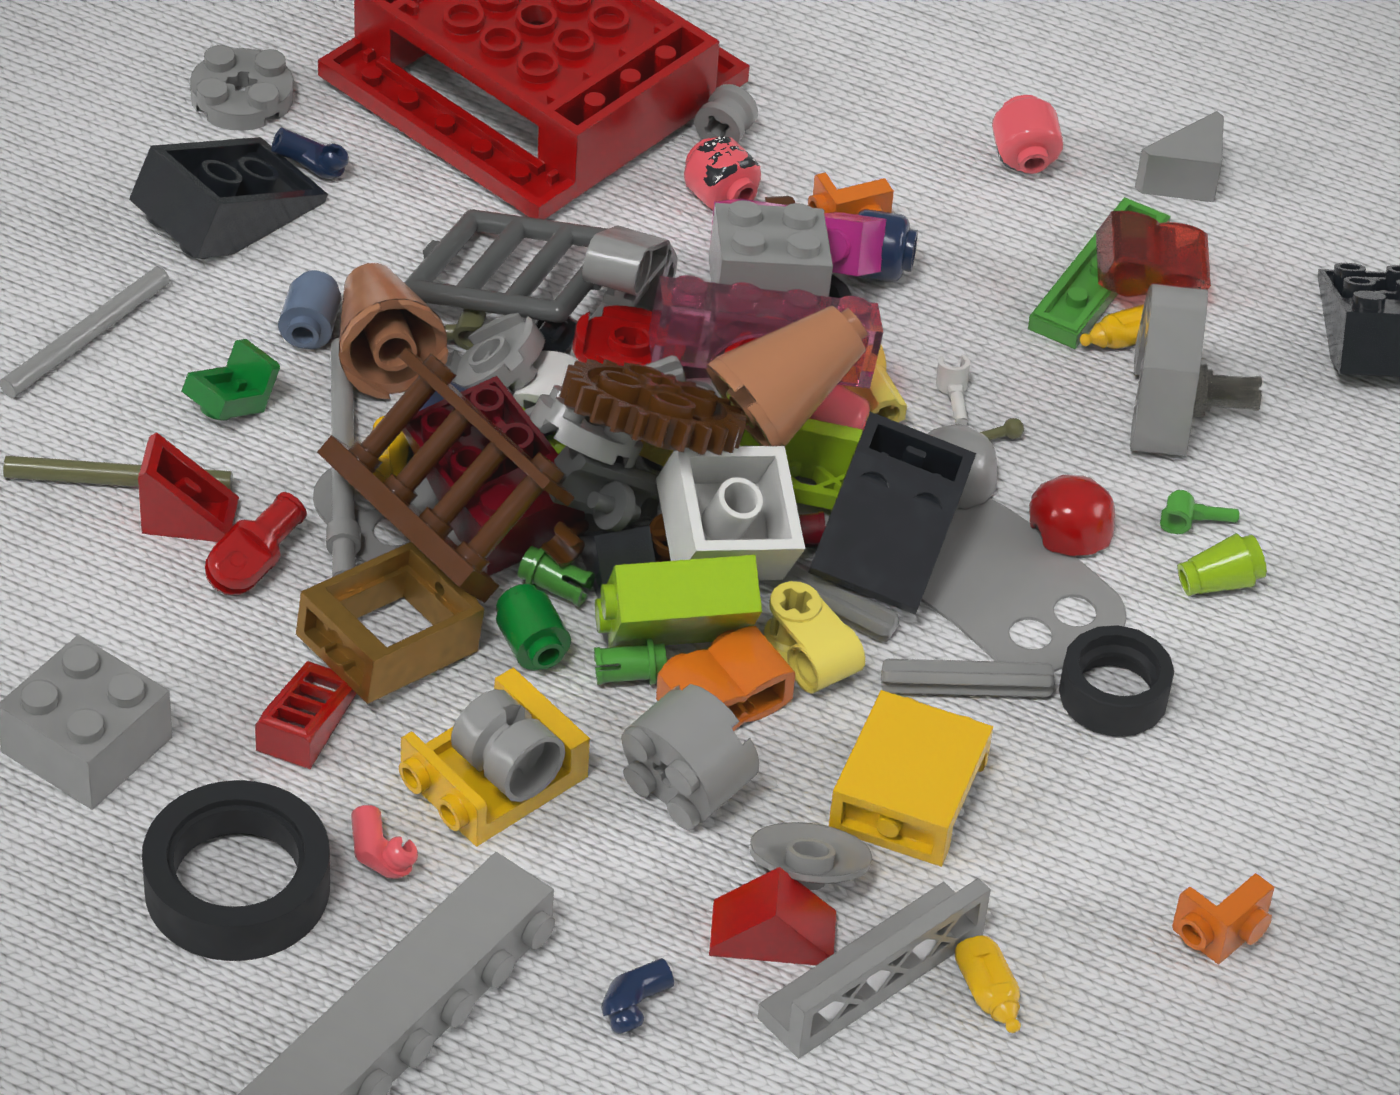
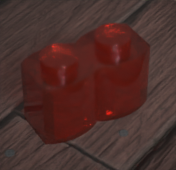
(1143, 252)

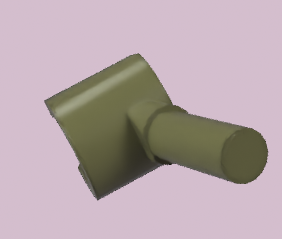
(467, 324)

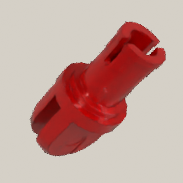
(253, 546)

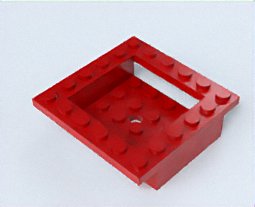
(587, 72)

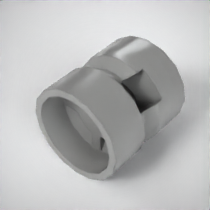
(508, 744)

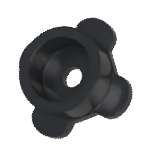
(557, 335)

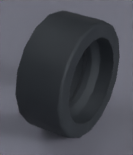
(1109, 712)

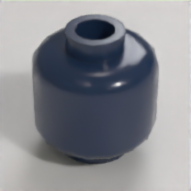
(897, 248)

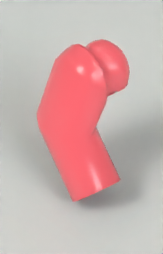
(377, 852)

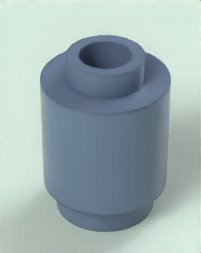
(310, 310)

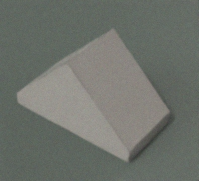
(1184, 162)

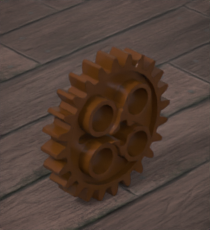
(653, 407)

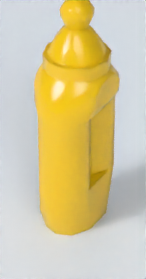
(1115, 329)
(990, 979)

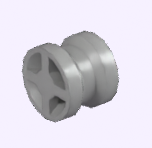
(727, 113)

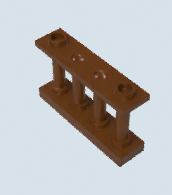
(431, 527)

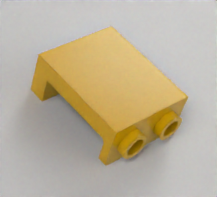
(909, 777)
(464, 794)

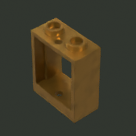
(331, 627)

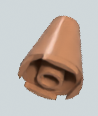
(377, 324)
(788, 372)

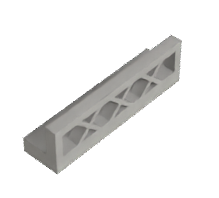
(874, 966)

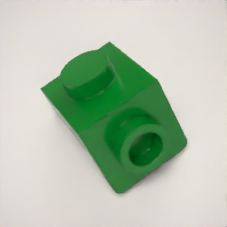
(238, 387)

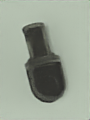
(1226, 392)

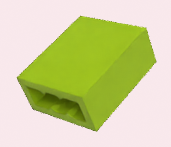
(678, 600)

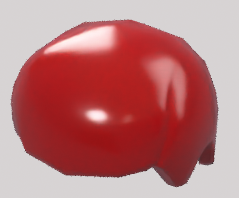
(1073, 515)

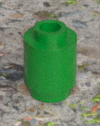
(532, 627)

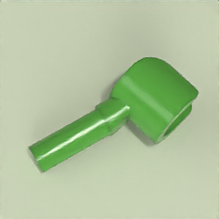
(1182, 509)

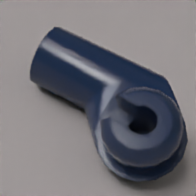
(323, 160)
(630, 989)

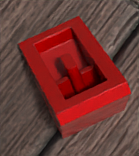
(181, 496)
(773, 922)

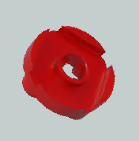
(615, 336)

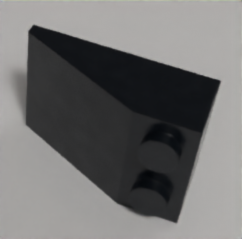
(221, 193)

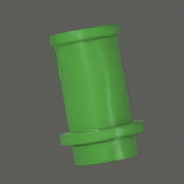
(543, 572)
(633, 662)

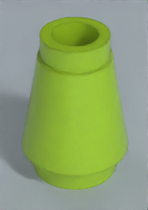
(1224, 566)

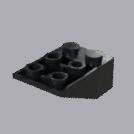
(1362, 318)
(892, 513)

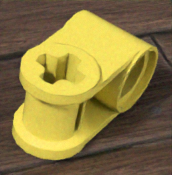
(811, 637)

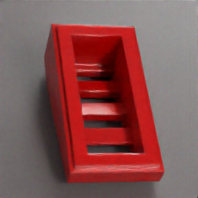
(298, 744)

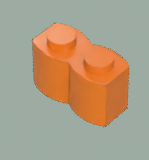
(738, 670)

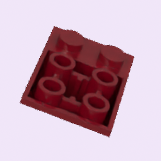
(506, 413)

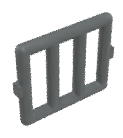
(517, 299)

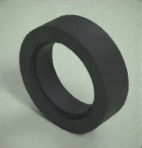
(236, 931)

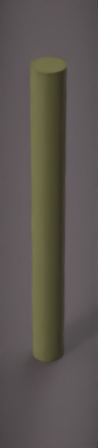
(84, 471)

